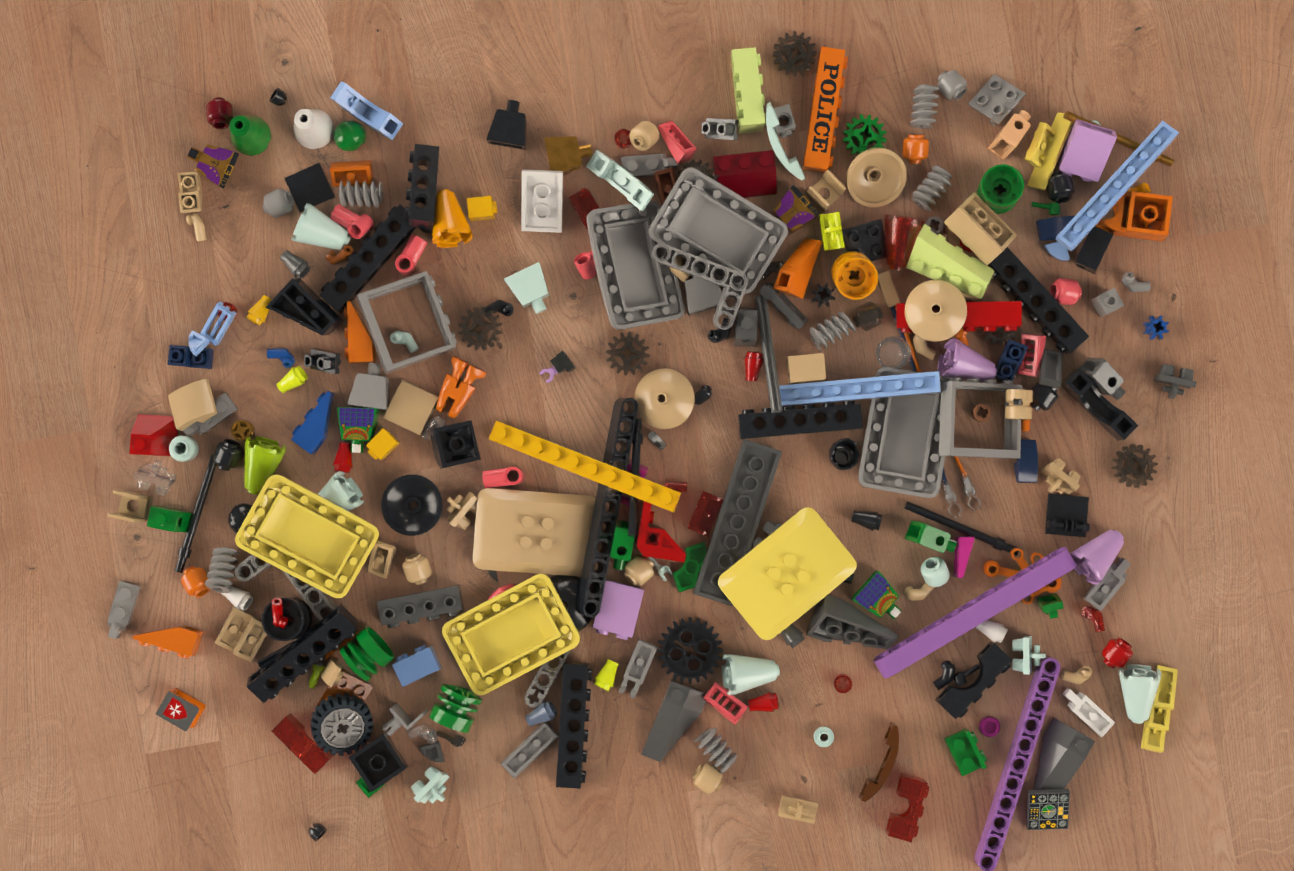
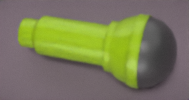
(317, 669)

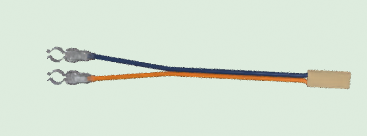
(891, 298)

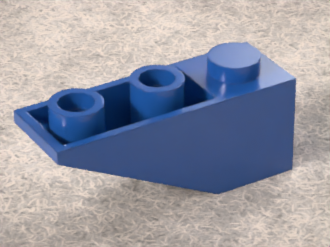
(315, 427)

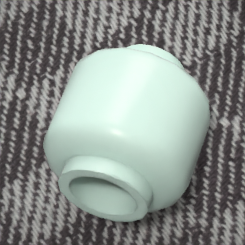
(183, 454)
(935, 571)

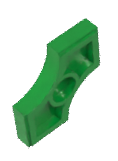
(686, 576)

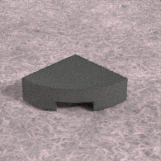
(657, 440)
(433, 751)

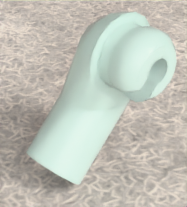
(404, 338)

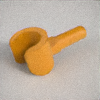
(1144, 187)

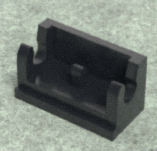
(1093, 249)

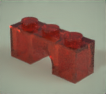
(292, 734)
(905, 825)

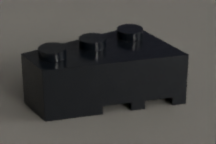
(305, 307)

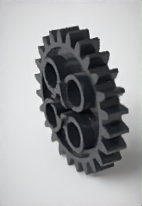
(699, 634)

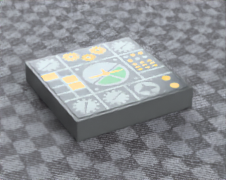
(1047, 809)

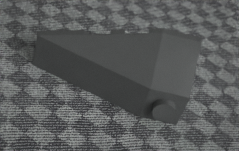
(1060, 756)

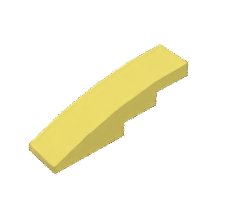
(1159, 719)

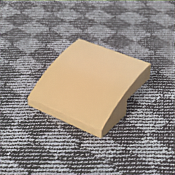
(192, 404)
(411, 407)
(241, 634)

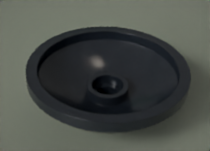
(397, 505)
(568, 588)

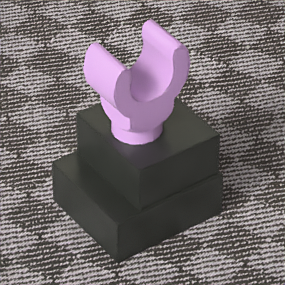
(560, 364)

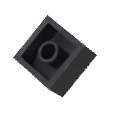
(378, 762)

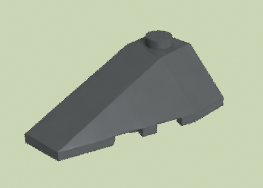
(842, 621)
(676, 714)

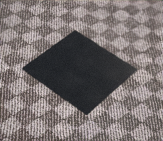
(309, 187)

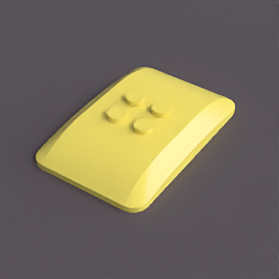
(307, 536)
(787, 573)
(511, 634)

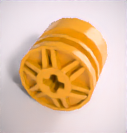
(860, 285)

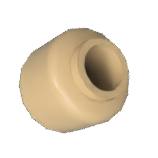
(644, 135)
(417, 568)
(639, 570)
(707, 778)

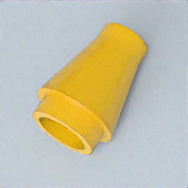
(258, 312)

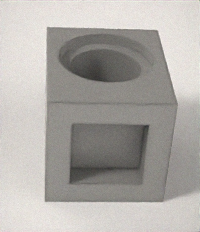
(785, 112)
(1107, 302)

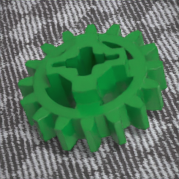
(856, 134)

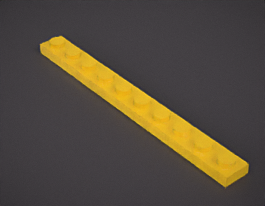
(585, 466)

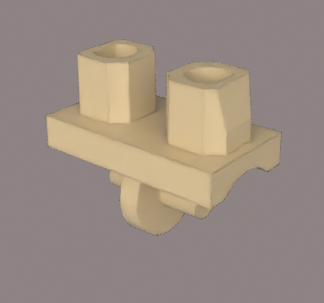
(1060, 480)
(461, 508)
(797, 809)

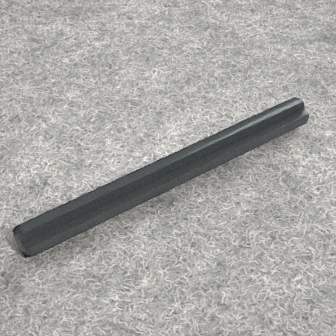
(768, 354)

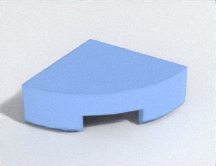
(1057, 251)
(197, 342)

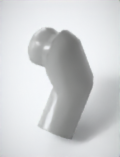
(1133, 285)

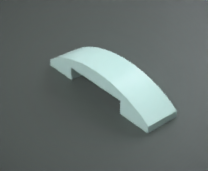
(792, 164)
(621, 179)

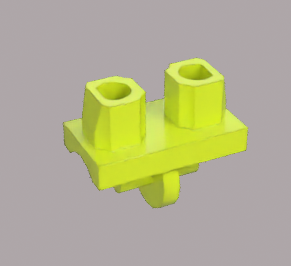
(831, 231)

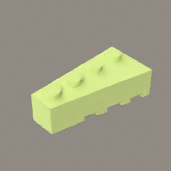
(747, 90)
(944, 262)

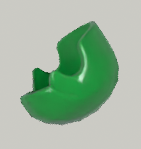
(349, 135)

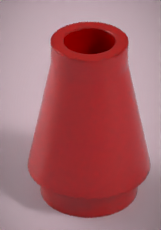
(753, 365)
(343, 458)
(766, 702)

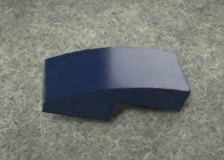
(1051, 227)
(183, 357)
(1010, 360)
(1027, 465)

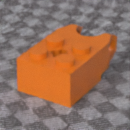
(1130, 218)

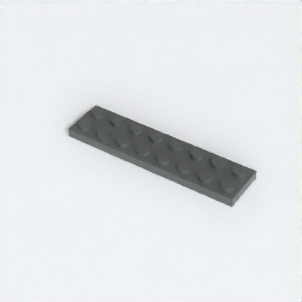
(738, 516)

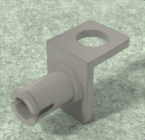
(400, 718)

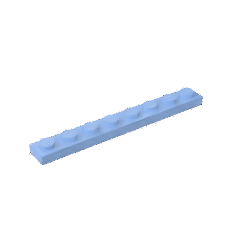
(1117, 186)
(860, 388)

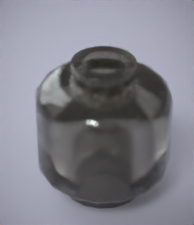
(868, 316)

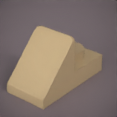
(381, 559)

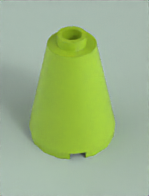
(261, 462)

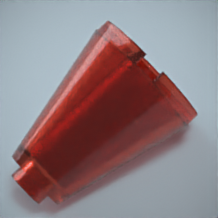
(900, 239)

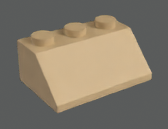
(980, 228)

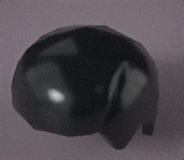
(844, 454)
(238, 515)

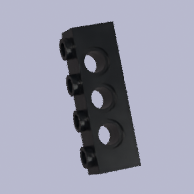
(426, 156)

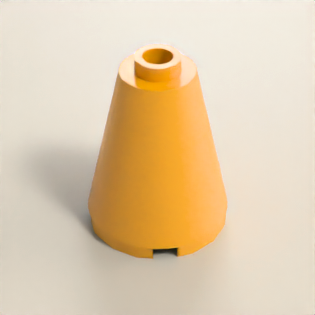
(449, 221)

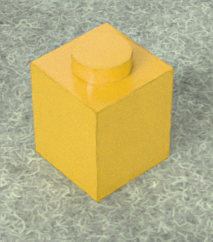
(481, 208)
(382, 444)

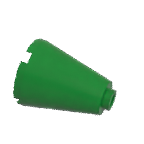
(249, 134)

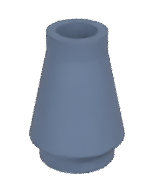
(544, 712)

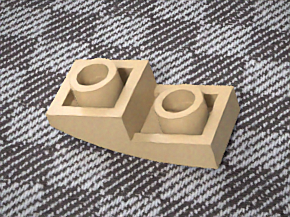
(190, 192)
(332, 672)

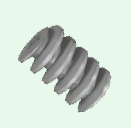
(923, 106)
(930, 188)
(360, 194)
(831, 329)
(220, 568)
(717, 749)

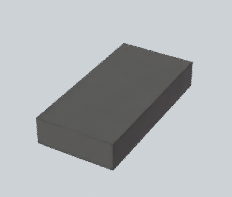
(1051, 369)

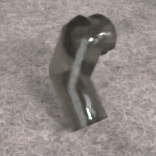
(774, 266)

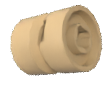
(1018, 412)

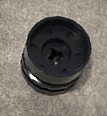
(295, 609)

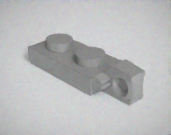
(647, 164)
(224, 407)
(1101, 594)
(122, 608)

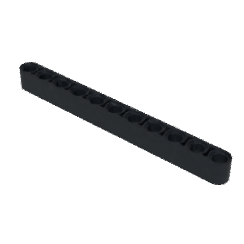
(608, 517)

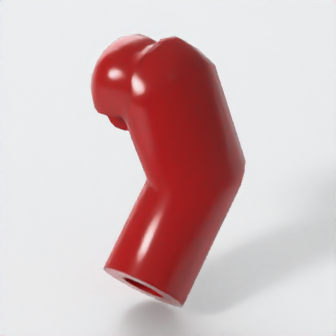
(277, 613)

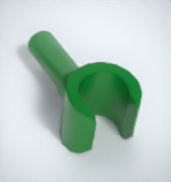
(1054, 208)

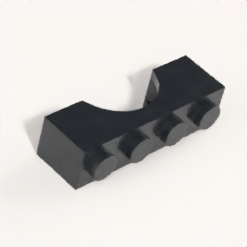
(1088, 396)
(992, 663)

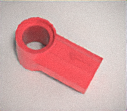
(355, 224)
(411, 253)
(585, 265)
(501, 477)

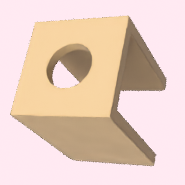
(829, 182)
(806, 368)
(124, 513)

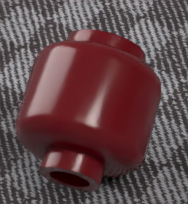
(219, 113)

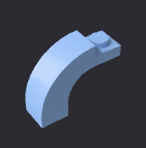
(365, 111)

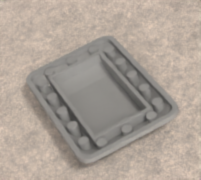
(718, 226)
(631, 282)
(903, 443)

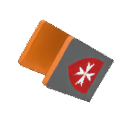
(180, 709)

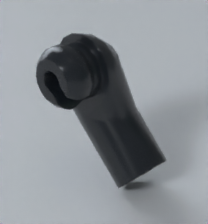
(501, 306)
(720, 334)
(703, 395)
(947, 676)

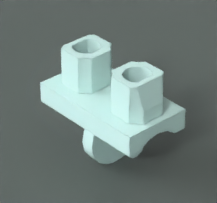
(1025, 665)
(433, 789)

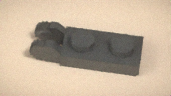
(784, 305)

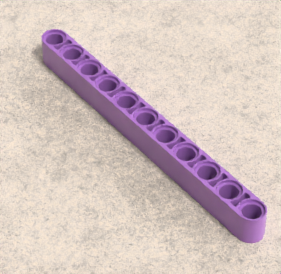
(974, 612)
(1018, 773)

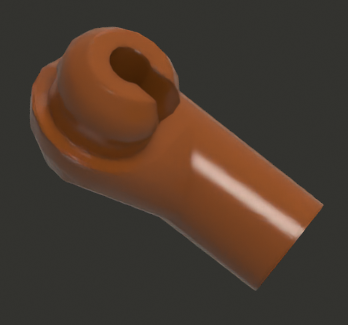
(341, 256)

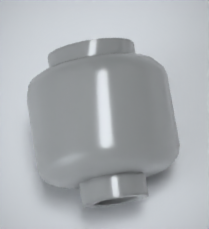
(952, 85)
(278, 203)

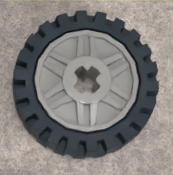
(339, 738)

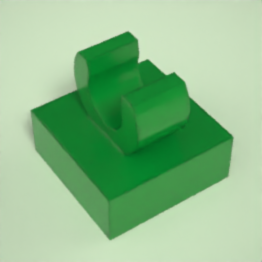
(1050, 604)

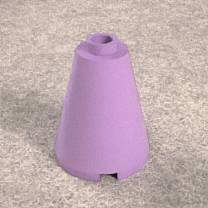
(964, 363)
(1097, 556)

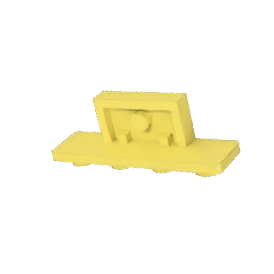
(1046, 149)

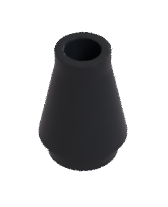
(867, 519)

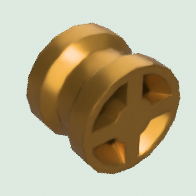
(239, 427)

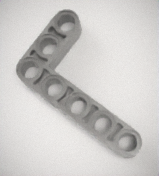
(707, 274)
(305, 591)

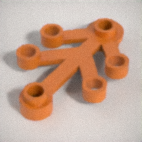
(1023, 564)

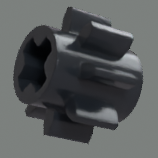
(817, 298)

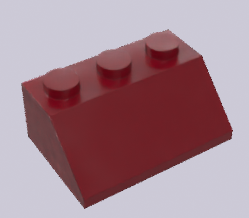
(747, 173)

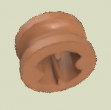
(979, 418)

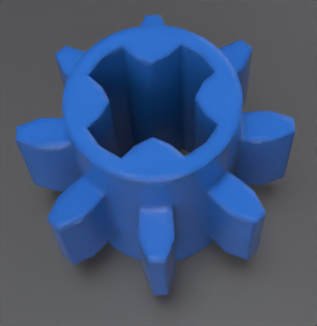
(1150, 330)

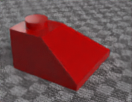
(152, 435)

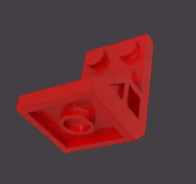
(664, 546)

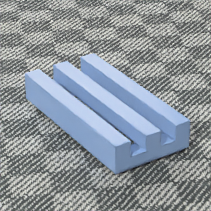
(225, 311)

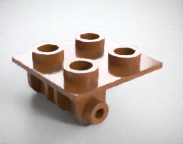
(350, 685)

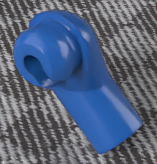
(284, 356)

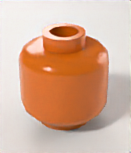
(915, 148)
(194, 581)

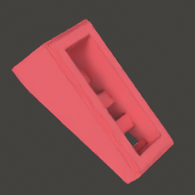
(677, 142)
(1037, 355)
(721, 708)

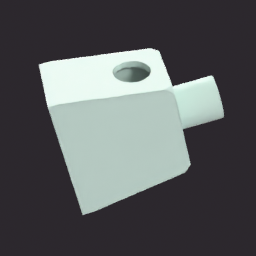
(529, 287)

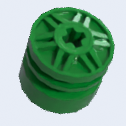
(1008, 181)
(362, 657)
(455, 708)

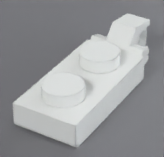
(1089, 712)

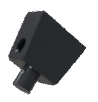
(508, 127)

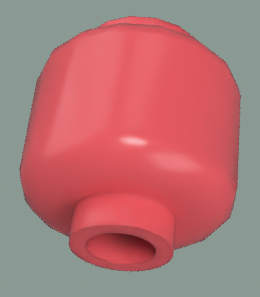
(1066, 291)

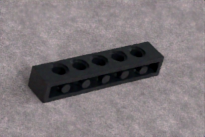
(367, 270)
(1061, 318)
(852, 420)
(338, 619)
(565, 777)

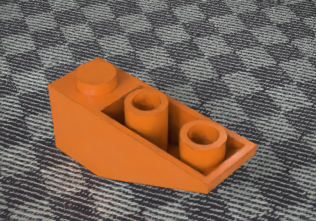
(796, 271)
(360, 344)
(178, 639)

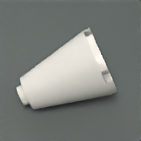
(313, 128)

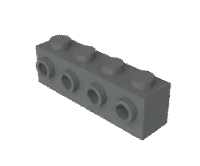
(420, 605)

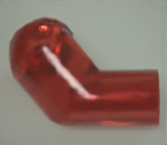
(677, 486)
(1095, 616)

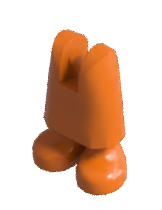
(456, 389)

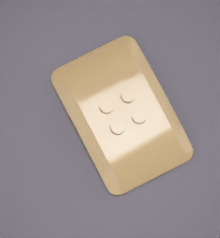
(532, 531)

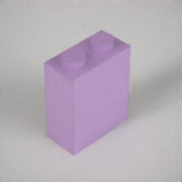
(1087, 151)
(618, 609)

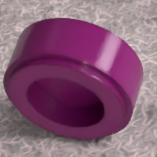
(989, 726)

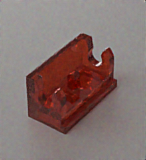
(583, 203)
(705, 513)

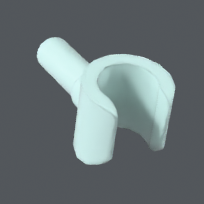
(661, 569)

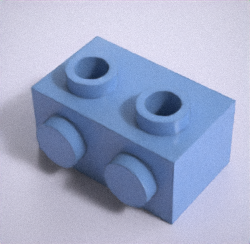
(417, 665)

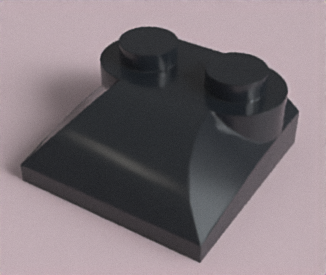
(454, 444)

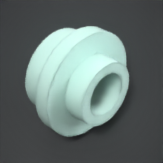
(823, 730)

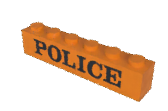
(824, 109)

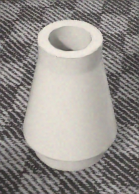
(239, 598)
(993, 630)

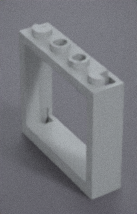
(435, 303)
(1012, 427)

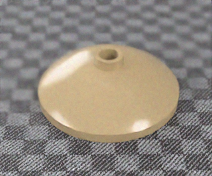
(883, 185)
(933, 325)
(678, 398)

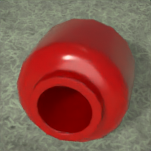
(1117, 653)

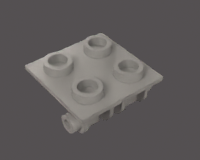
(996, 99)

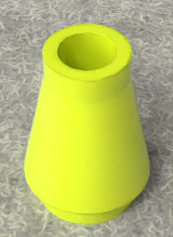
(293, 379)
(606, 676)

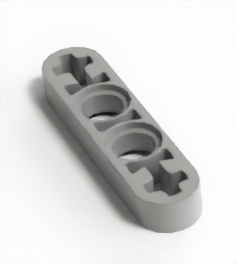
(551, 673)

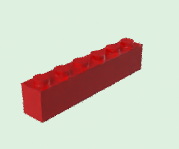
(979, 315)

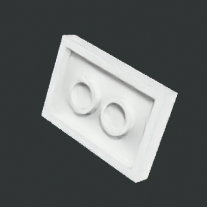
(542, 201)

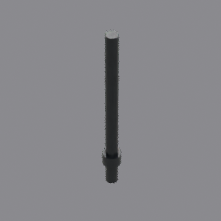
(637, 441)
(997, 543)
(184, 551)

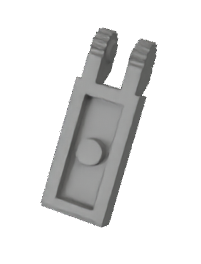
(638, 666)

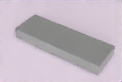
(529, 749)

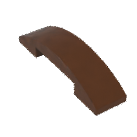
(872, 787)

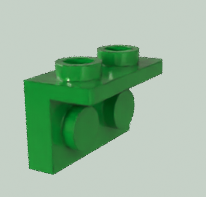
(965, 752)

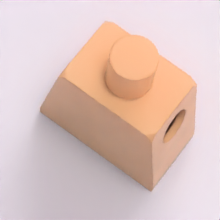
(1010, 134)

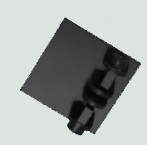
(866, 239)
(1067, 515)

